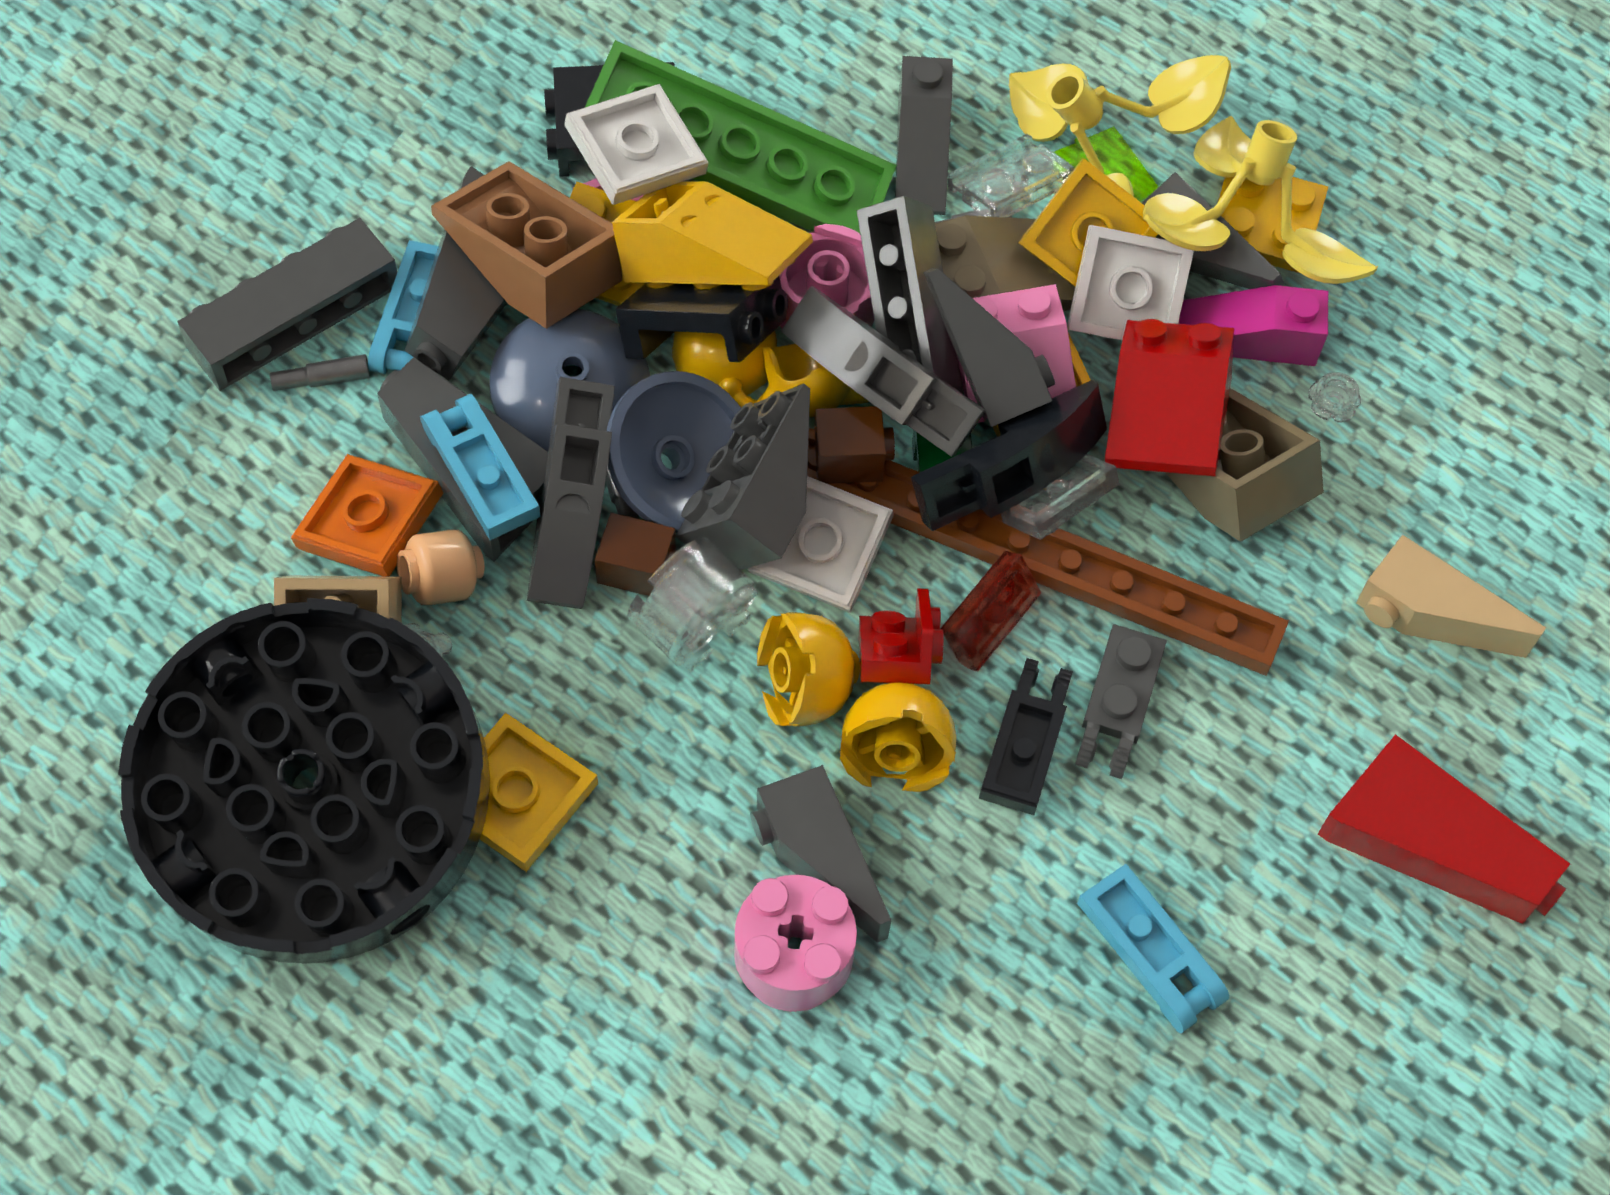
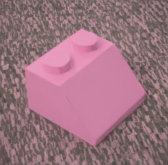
(1040, 323)

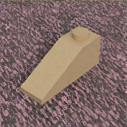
(1439, 603)

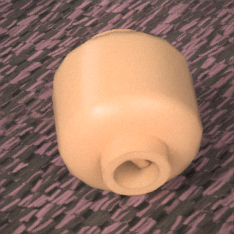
(440, 567)

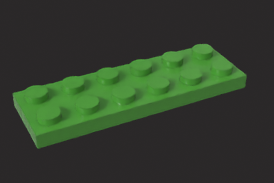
(755, 149)

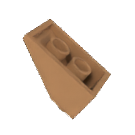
(532, 242)

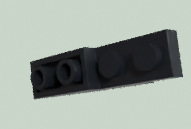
(1015, 465)

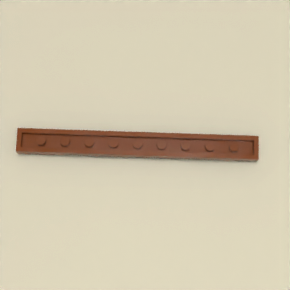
(1092, 575)

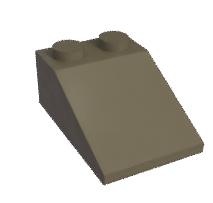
(986, 259)
(1260, 474)

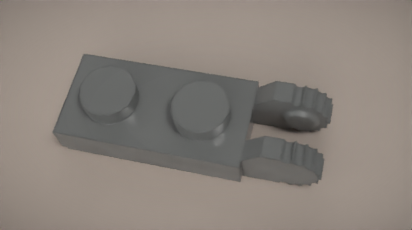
(1121, 694)

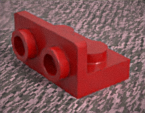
(901, 646)

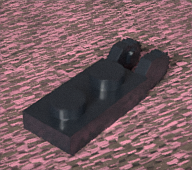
(1025, 743)

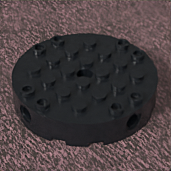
(321, 865)

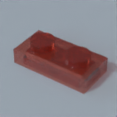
(991, 610)

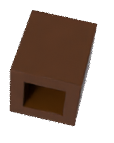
(851, 445)
(632, 553)

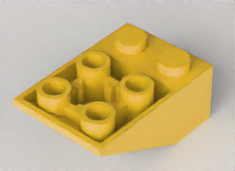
(704, 239)

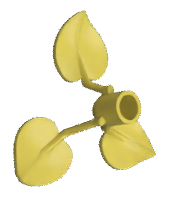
(1060, 96)
(1262, 159)

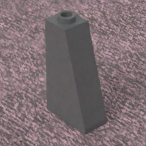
(453, 308)
(419, 390)

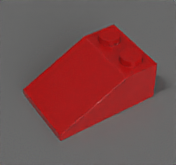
(1170, 397)

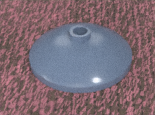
(534, 358)
(674, 417)

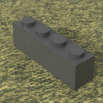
(897, 249)
(288, 303)

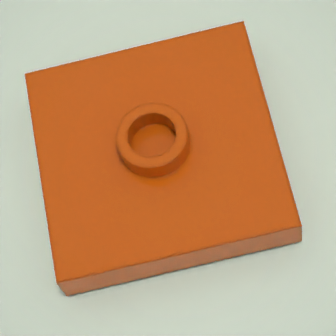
(367, 515)

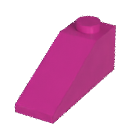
(1267, 322)

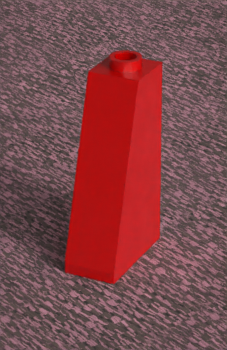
(1445, 835)

